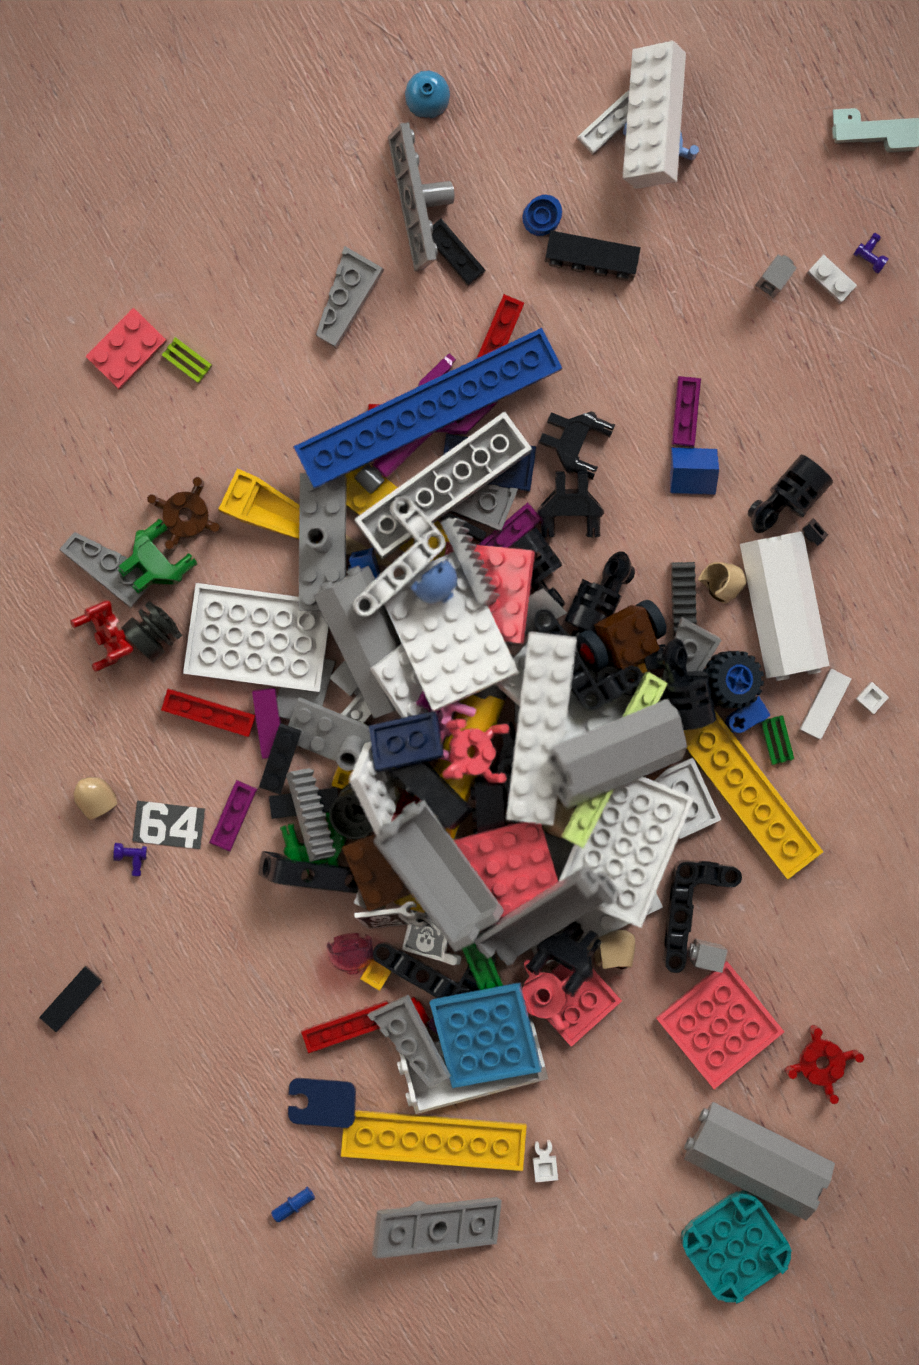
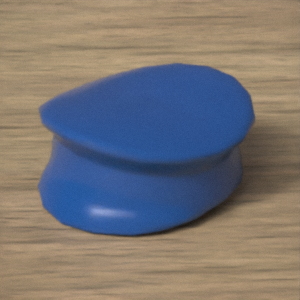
(542, 215)

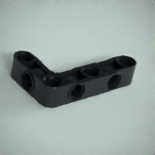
(581, 680)
(288, 872)
(681, 899)
(436, 985)

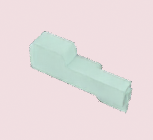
(896, 134)

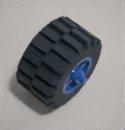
(734, 679)

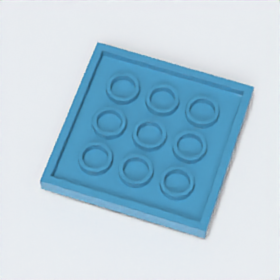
(486, 1035)

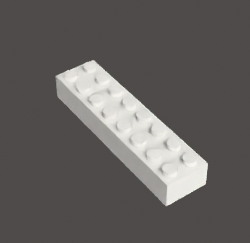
(446, 482)
(540, 727)

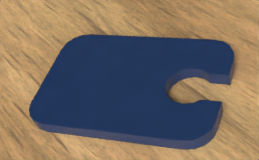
(329, 1102)

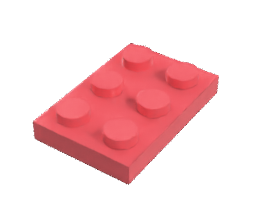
(126, 348)

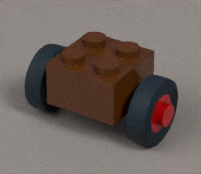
(623, 637)

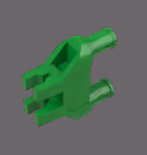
(152, 562)
(296, 851)

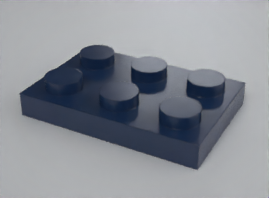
(406, 741)

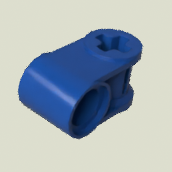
(749, 716)

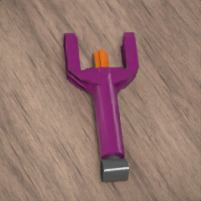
(371, 477)

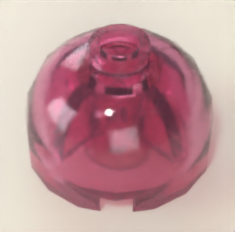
(350, 952)

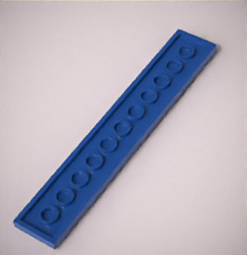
(427, 408)

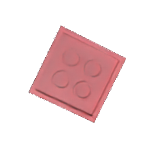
(586, 1008)

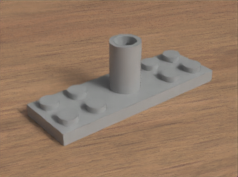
(416, 196)
(321, 514)
(331, 734)
(436, 1227)

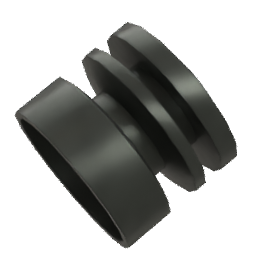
(151, 631)
(349, 816)

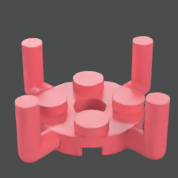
(483, 747)
(557, 999)

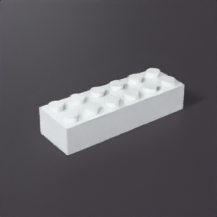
(654, 115)

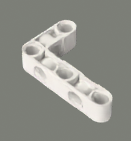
(410, 562)

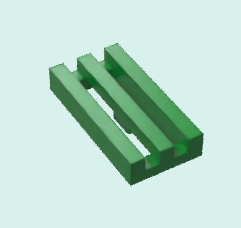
(782, 758)

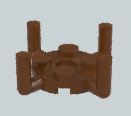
(172, 510)

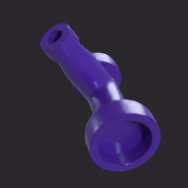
(865, 252)
(137, 853)

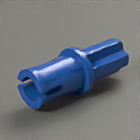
(293, 1204)

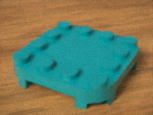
(736, 1246)

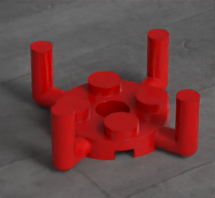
(106, 633)
(829, 1074)

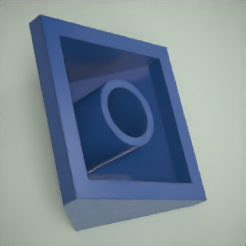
(694, 471)

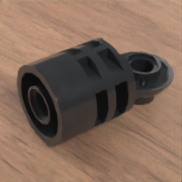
(795, 490)
(543, 565)
(597, 601)
(686, 690)

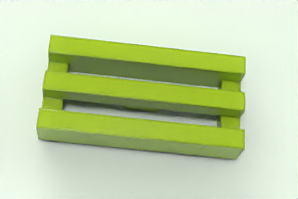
(171, 348)

